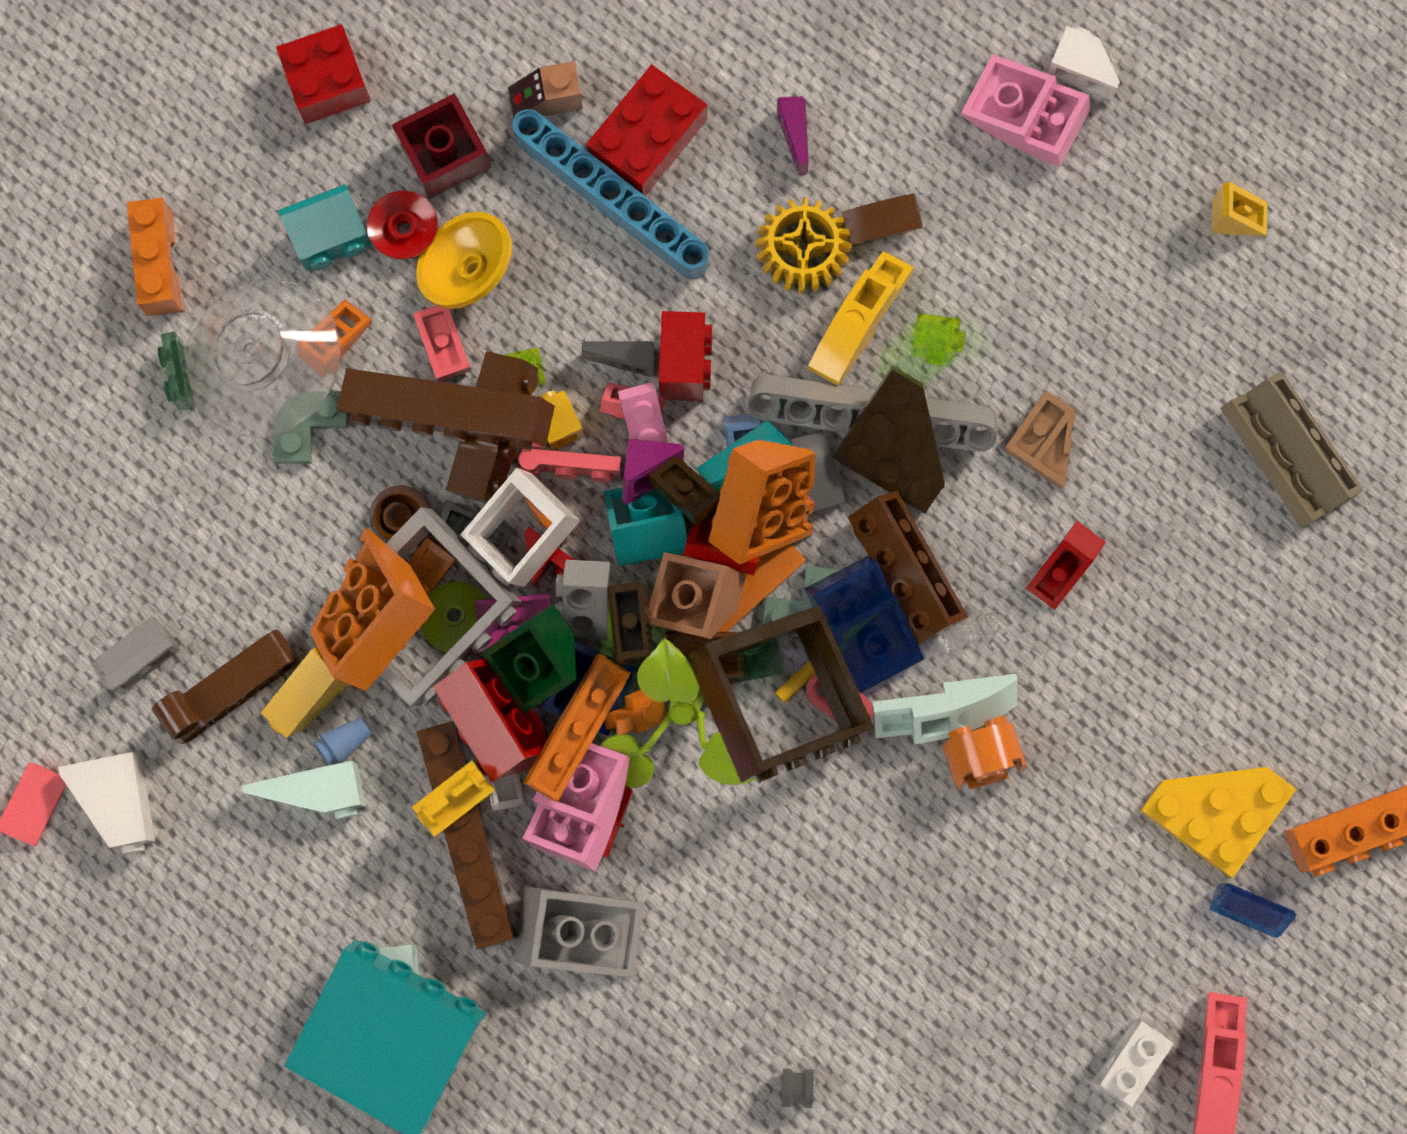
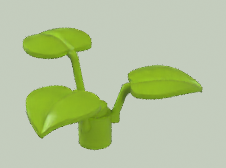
(667, 677)

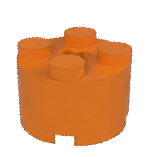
(983, 754)

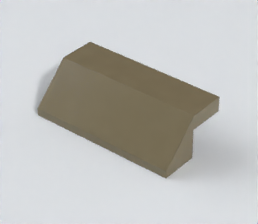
(1291, 449)

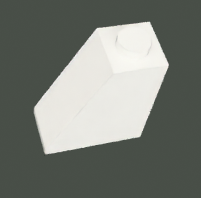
(114, 799)

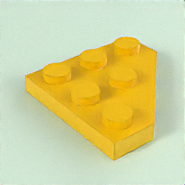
(1220, 812)

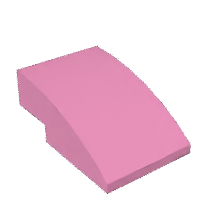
(1027, 109)
(586, 812)

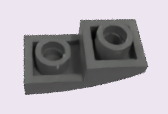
(827, 485)

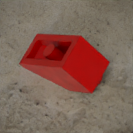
(1066, 565)

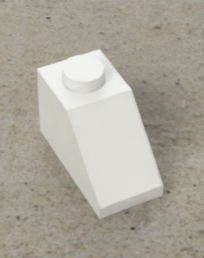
(1084, 63)

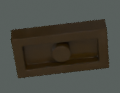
(685, 490)

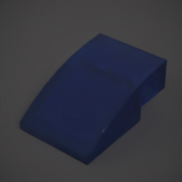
(866, 622)

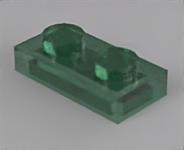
(173, 358)

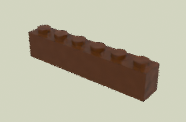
(446, 408)
(468, 844)

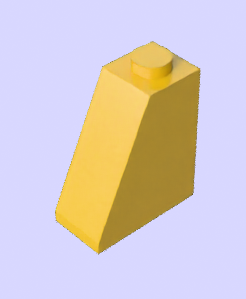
(302, 696)

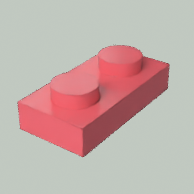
(442, 342)

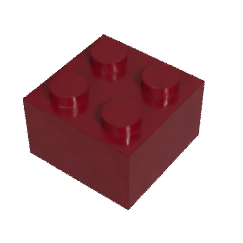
(441, 145)

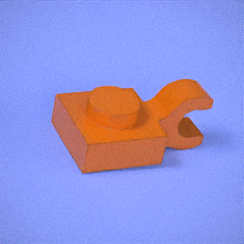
(637, 715)

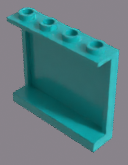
(384, 1038)

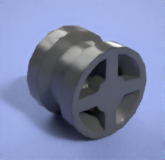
(797, 1088)

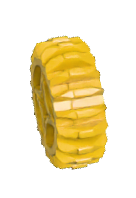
(816, 245)

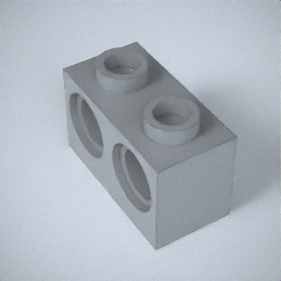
(585, 598)

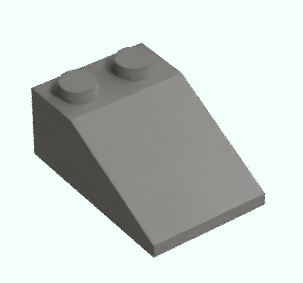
(578, 932)

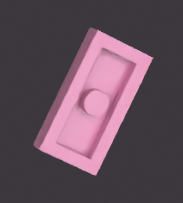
(643, 413)

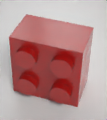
(323, 74)
(683, 349)

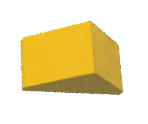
(1238, 212)

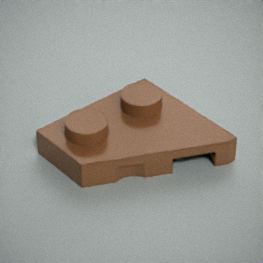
(1045, 439)

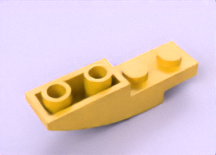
(858, 317)

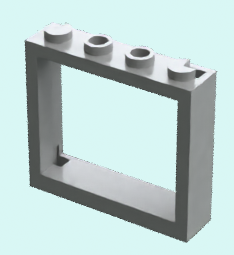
(478, 637)

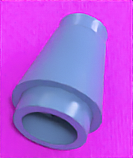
(342, 741)

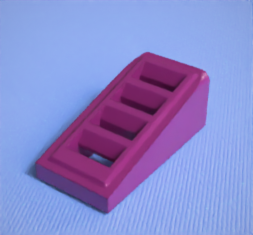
(793, 121)

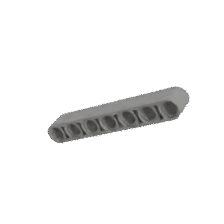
(823, 396)

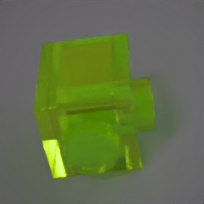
(937, 338)

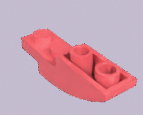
(1221, 1065)

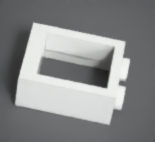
(516, 486)

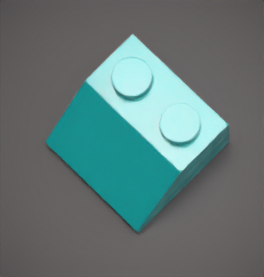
(325, 228)
(644, 527)

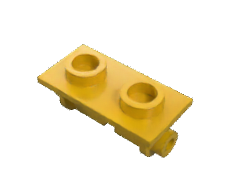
(452, 799)

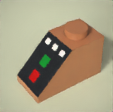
(547, 90)

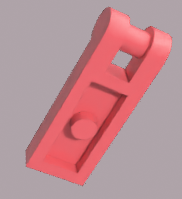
(569, 464)

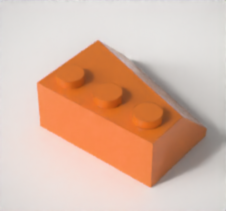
(763, 500)
(370, 614)

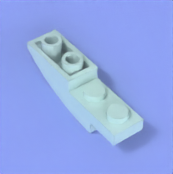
(936, 715)

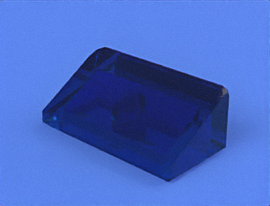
(1251, 910)

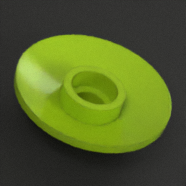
(445, 598)

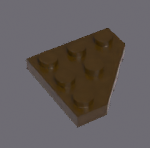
(896, 442)

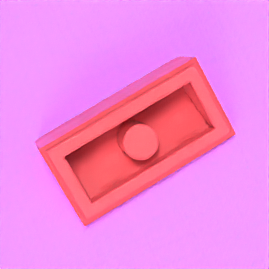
(32, 804)

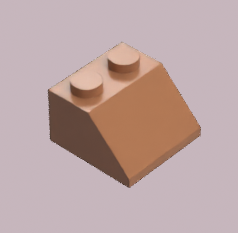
(694, 595)

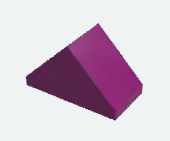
(643, 459)

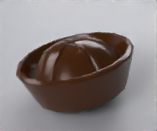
(394, 508)

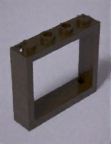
(830, 672)

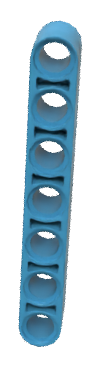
(604, 179)

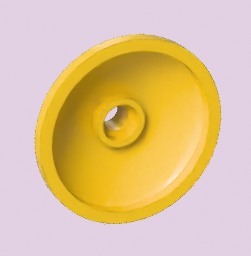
(464, 260)

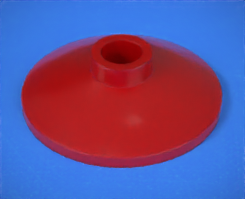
(398, 209)

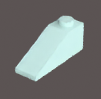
(325, 790)

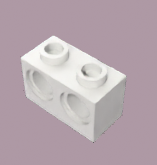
(1133, 1062)

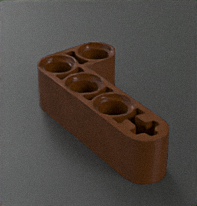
(226, 688)

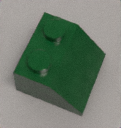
(535, 658)

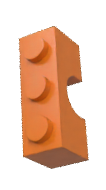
(153, 268)

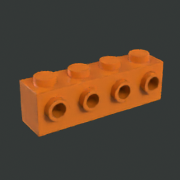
(1350, 833)

